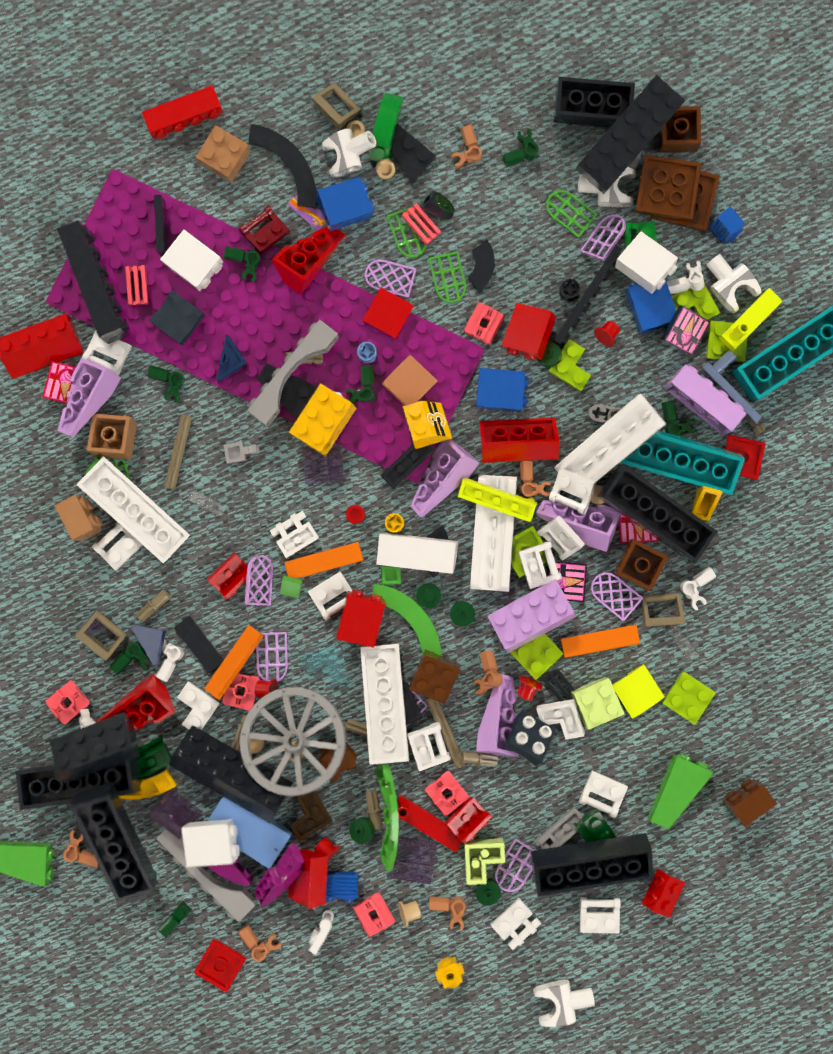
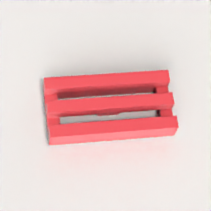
(426, 219)
(135, 269)

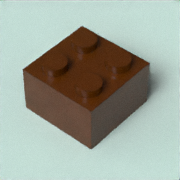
(681, 131)
(640, 565)
(434, 676)
(749, 802)

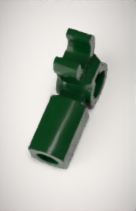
(529, 150)
(239, 255)
(175, 380)
(366, 394)
(670, 416)
(124, 659)
(174, 919)

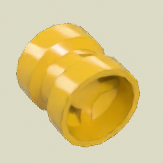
(394, 523)

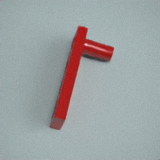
(426, 823)

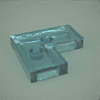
(327, 659)

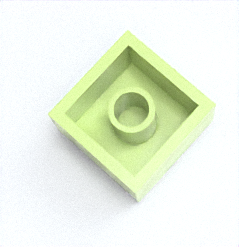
(597, 703)

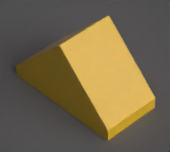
(705, 502)

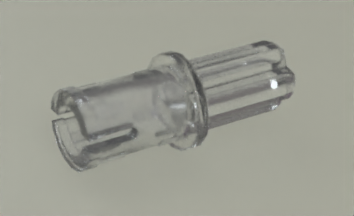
(206, 503)

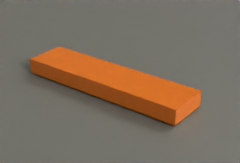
(324, 561)
(600, 641)
(234, 662)

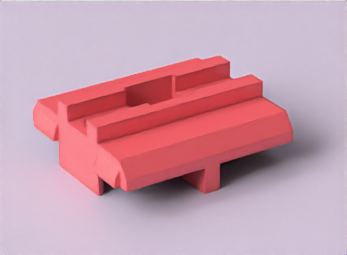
(490, 331)
(67, 691)
(247, 700)
(443, 803)
(377, 903)

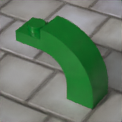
(385, 125)

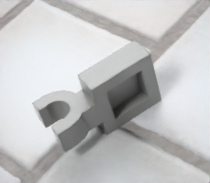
(237, 452)

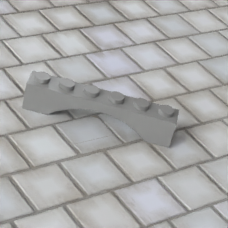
(317, 342)
(234, 899)

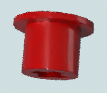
(607, 333)
(265, 687)
(528, 688)
(326, 848)

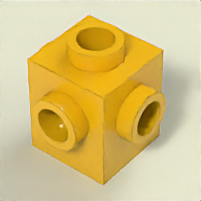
(446, 966)

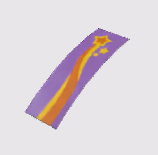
(312, 216)

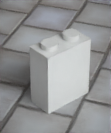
(192, 260)
(647, 262)
(210, 843)

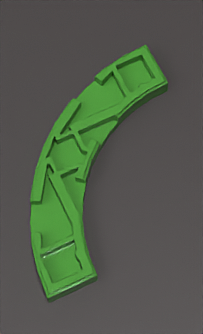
(413, 614)
(390, 838)

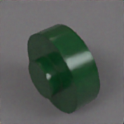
(551, 356)
(428, 595)
(462, 613)
(362, 830)
(488, 893)

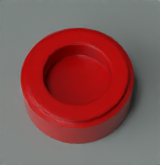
(355, 514)

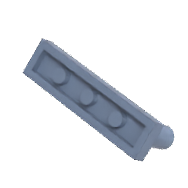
(714, 372)

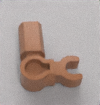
(471, 155)
(528, 488)
(491, 678)
(73, 852)
(456, 905)
(260, 950)

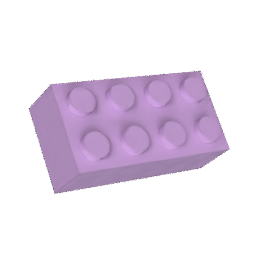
(705, 400)
(531, 616)

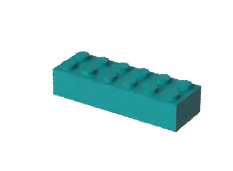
(787, 357)
(688, 461)

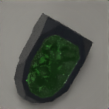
(438, 206)

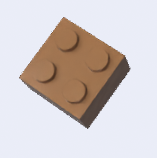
(223, 154)
(112, 436)
(79, 518)

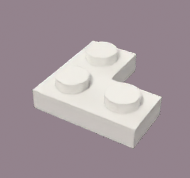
(202, 705)
(564, 713)

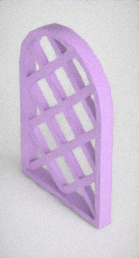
(388, 263)
(269, 579)
(611, 595)

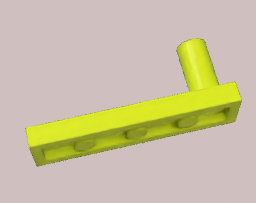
(750, 319)
(497, 499)

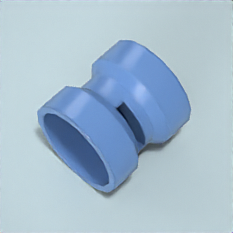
(366, 349)

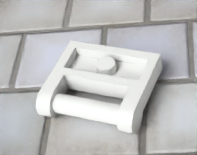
(117, 350)
(575, 485)
(562, 537)
(121, 550)
(533, 565)
(327, 591)
(422, 747)
(606, 788)
(599, 921)
(319, 934)

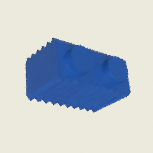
(727, 226)
(341, 886)

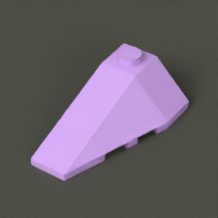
(89, 391)
(446, 473)
(594, 528)
(498, 720)

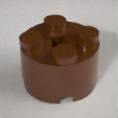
(347, 763)

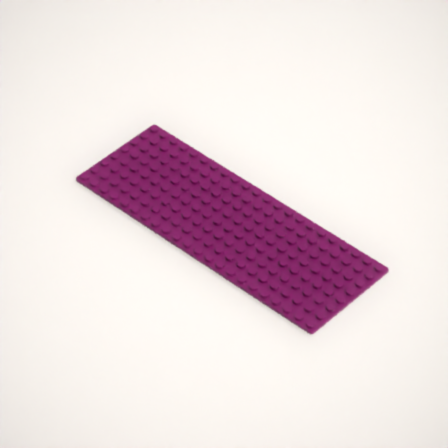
(264, 319)

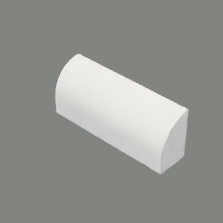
(417, 552)

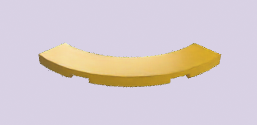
(153, 786)

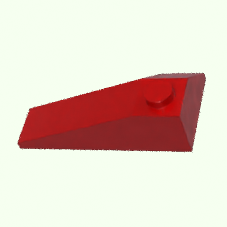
(305, 259)
(144, 704)

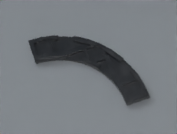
(292, 158)

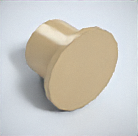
(409, 912)

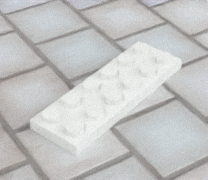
(133, 509)
(384, 704)

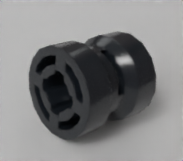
(569, 289)

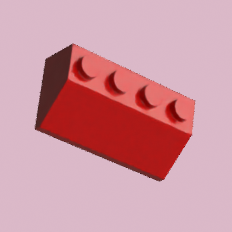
(39, 345)
(519, 440)

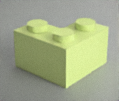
(480, 853)

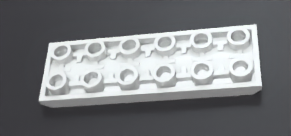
(614, 440)
(493, 540)

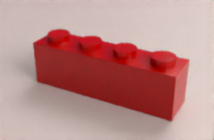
(182, 112)

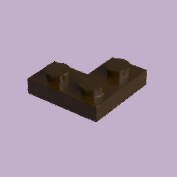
(315, 816)

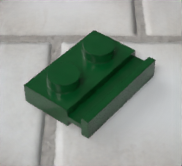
(153, 757)
(594, 827)

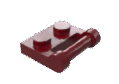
(268, 234)

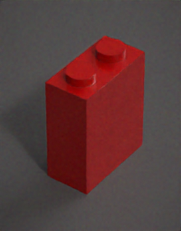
(528, 331)
(361, 618)
(311, 884)

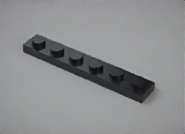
(592, 290)

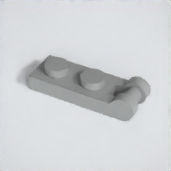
(560, 831)

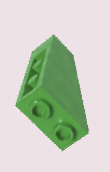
(678, 789)
(27, 861)

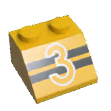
(426, 423)

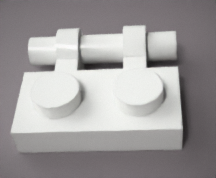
(298, 538)
(512, 919)

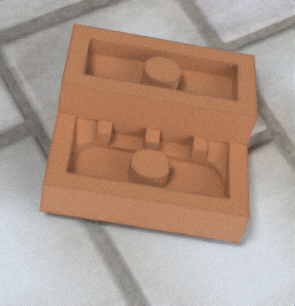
(409, 381)

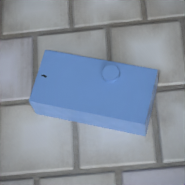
(254, 835)

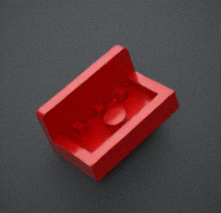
(229, 576)
(468, 820)
(663, 893)

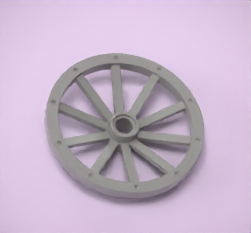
(246, 734)

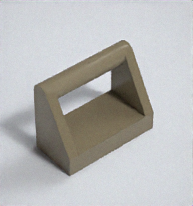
(338, 121)
(657, 621)
(93, 643)

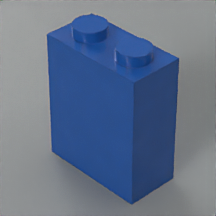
(345, 203)
(649, 309)
(501, 390)

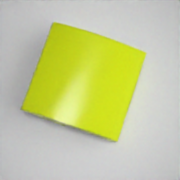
(638, 691)

